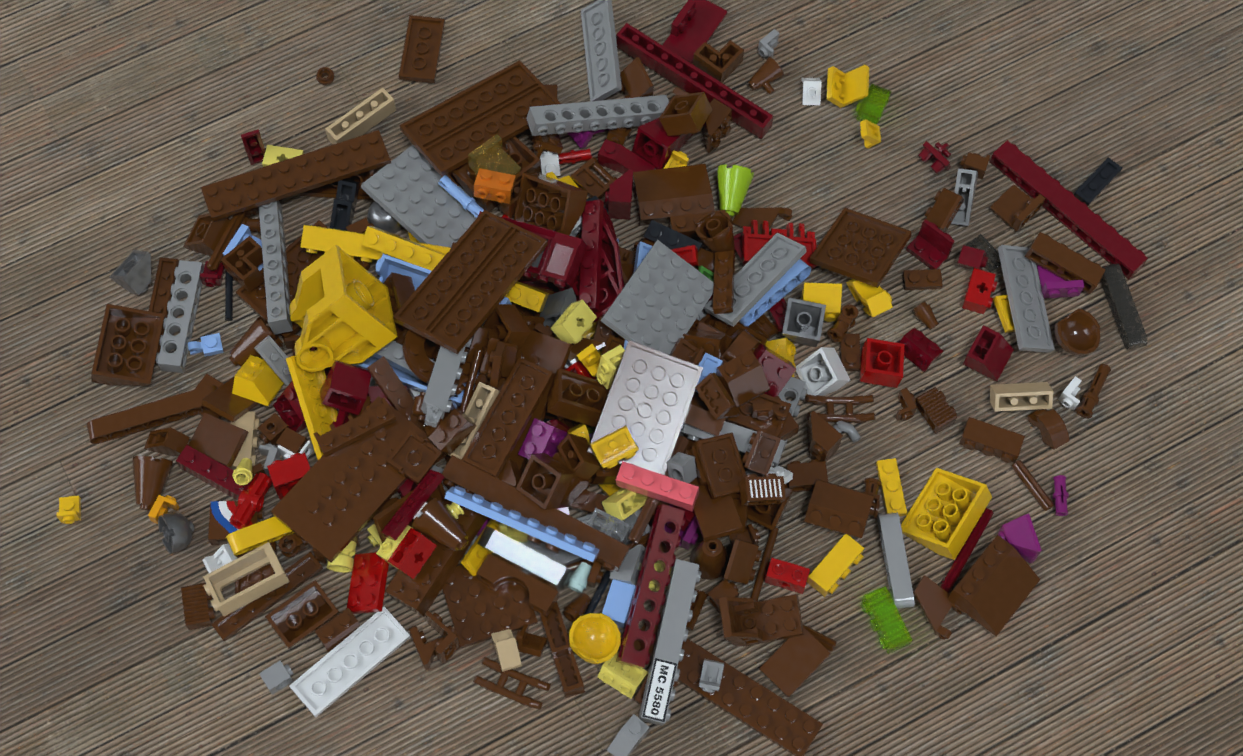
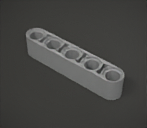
(895, 560)

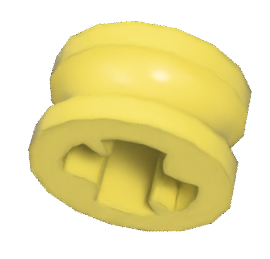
(455, 509)

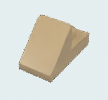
(506, 650)

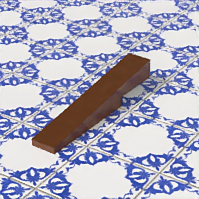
(562, 652)

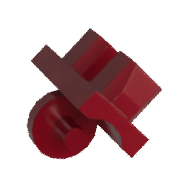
(941, 162)

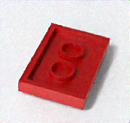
(367, 583)

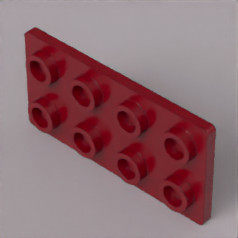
(693, 27)

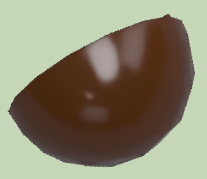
(1078, 333)

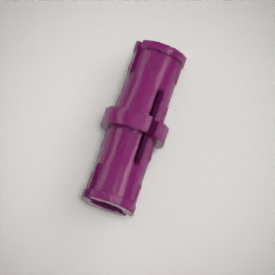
(1060, 495)

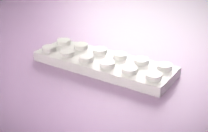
(349, 661)

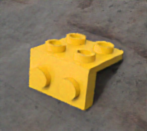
(847, 87)

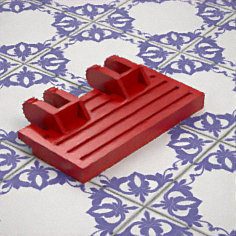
(753, 242)

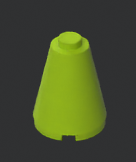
(733, 187)

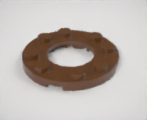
(419, 362)

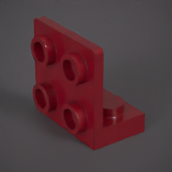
(931, 245)

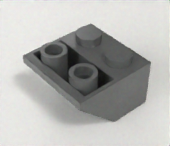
(556, 305)

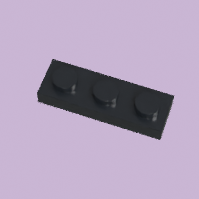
(1098, 181)
(669, 237)

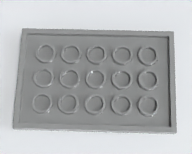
(416, 200)
(659, 300)

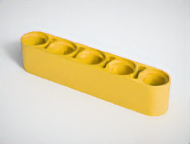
(257, 535)

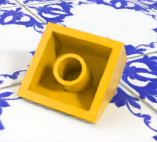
(826, 294)
(257, 381)

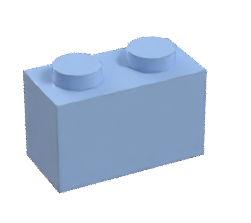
(619, 602)

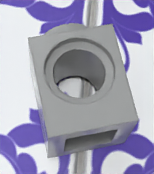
(682, 467)
(277, 677)

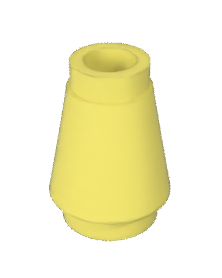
(243, 473)

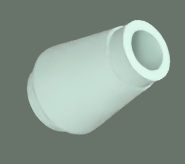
(579, 578)

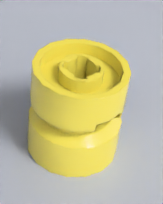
(344, 562)

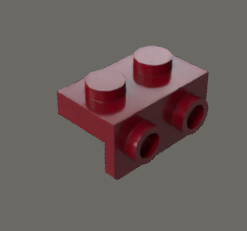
(920, 349)

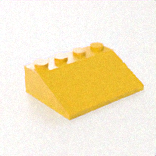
(946, 512)

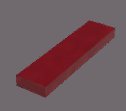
(412, 504)

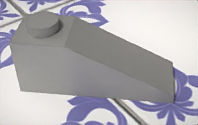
(966, 188)

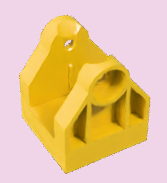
(340, 312)

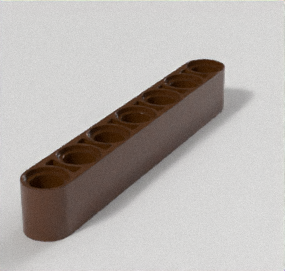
(148, 415)

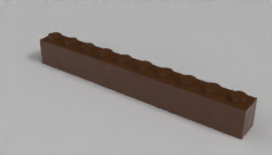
(476, 481)

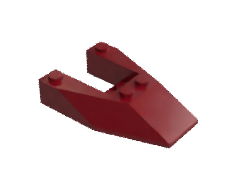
(611, 271)

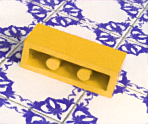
(836, 565)

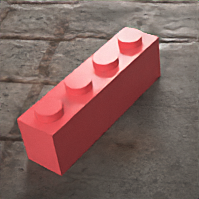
(657, 486)

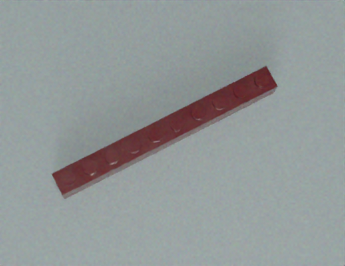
(693, 79)
(1068, 209)

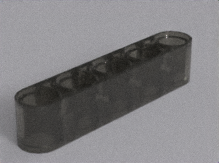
(1123, 307)
(525, 557)

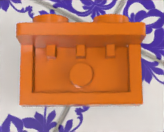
(494, 186)

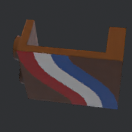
(219, 520)

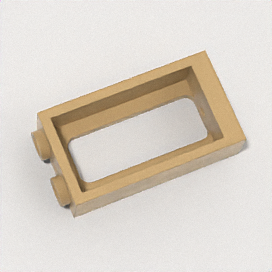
(240, 568)

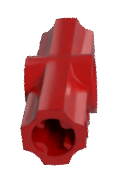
(250, 501)

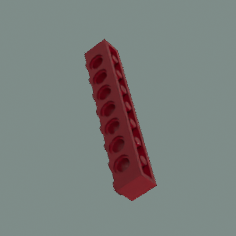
(632, 632)

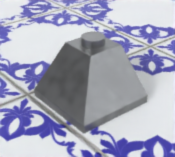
(134, 272)
(804, 321)

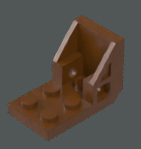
(755, 622)

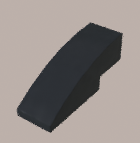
(344, 204)

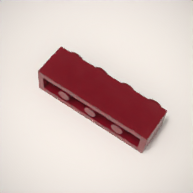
(210, 471)

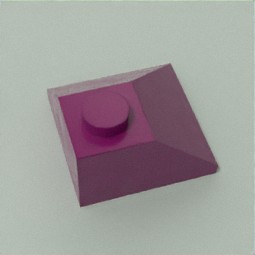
(1022, 536)

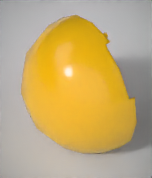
(594, 638)

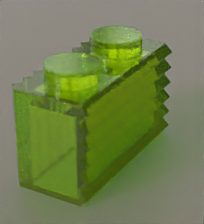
(873, 104)

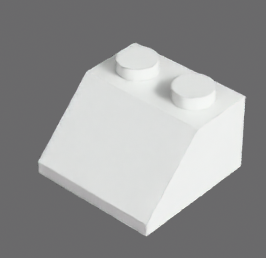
(822, 372)

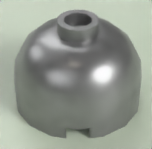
(382, 219)
(176, 531)

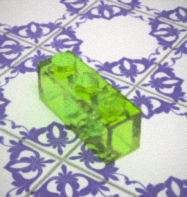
(886, 620)

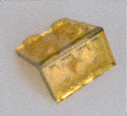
(493, 158)

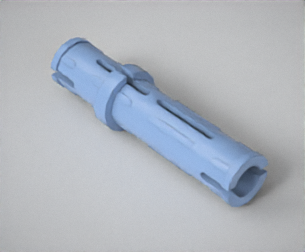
(466, 201)

